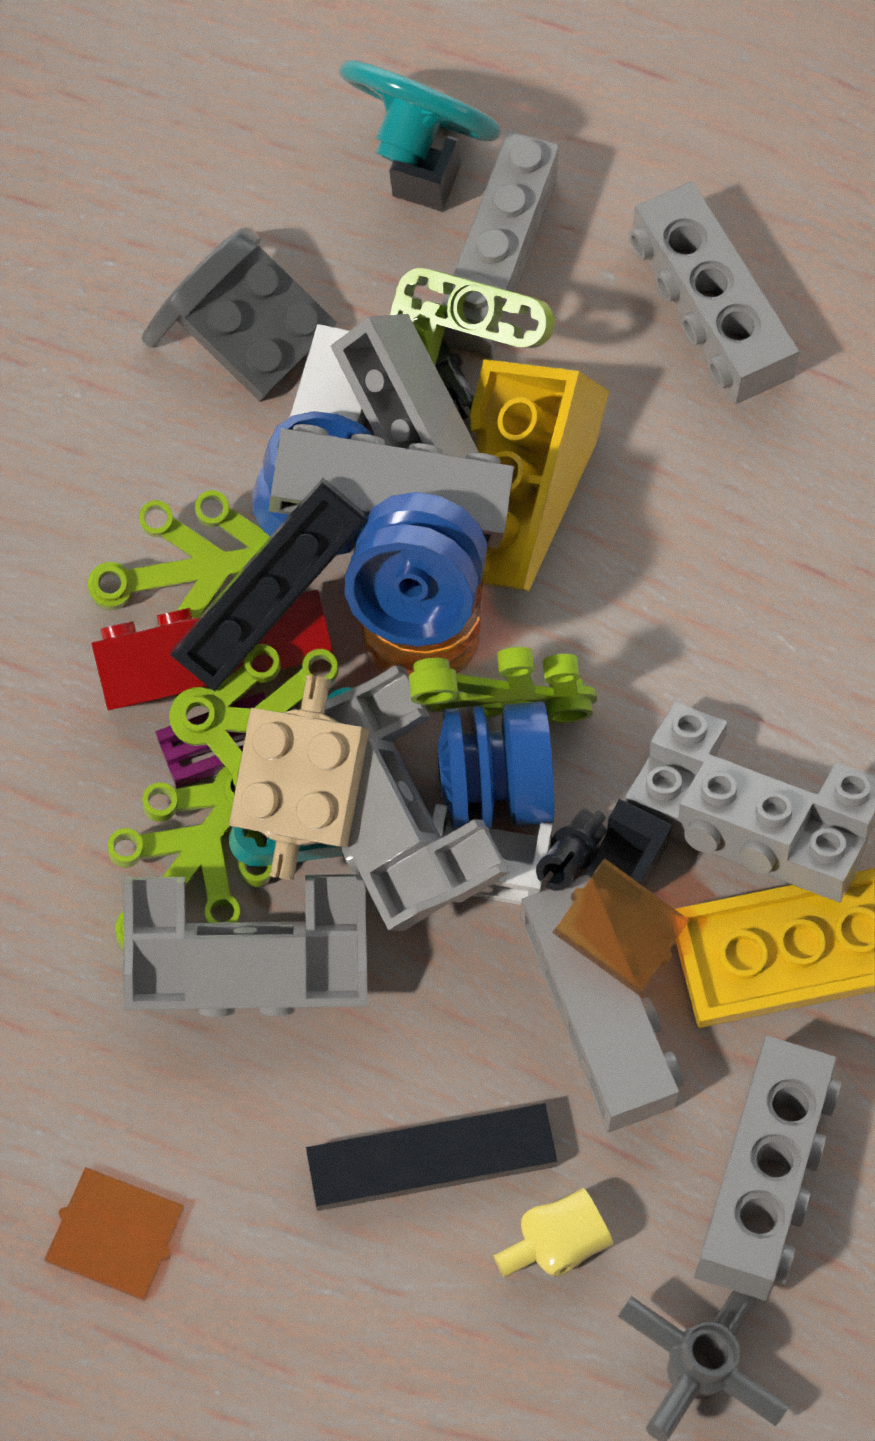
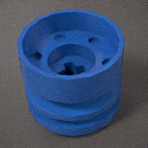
(498, 765)

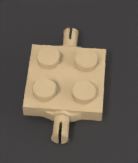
(299, 777)

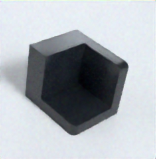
(431, 179)
(633, 842)

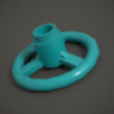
(414, 112)

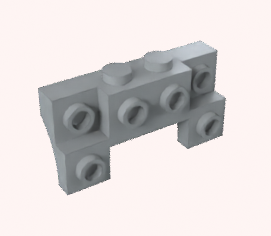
(751, 816)
(392, 833)
(244, 962)

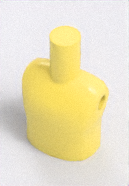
(557, 1236)

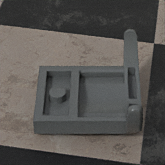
(243, 313)

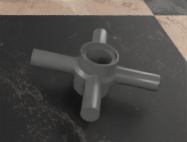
(688, 1377)

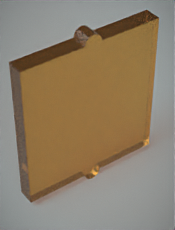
(620, 926)
(114, 1233)

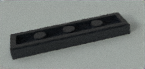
(269, 584)
(431, 1157)

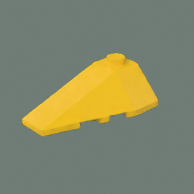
(547, 429)

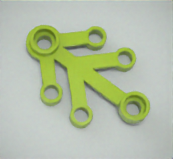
(207, 566)
(565, 699)
(233, 719)
(197, 844)

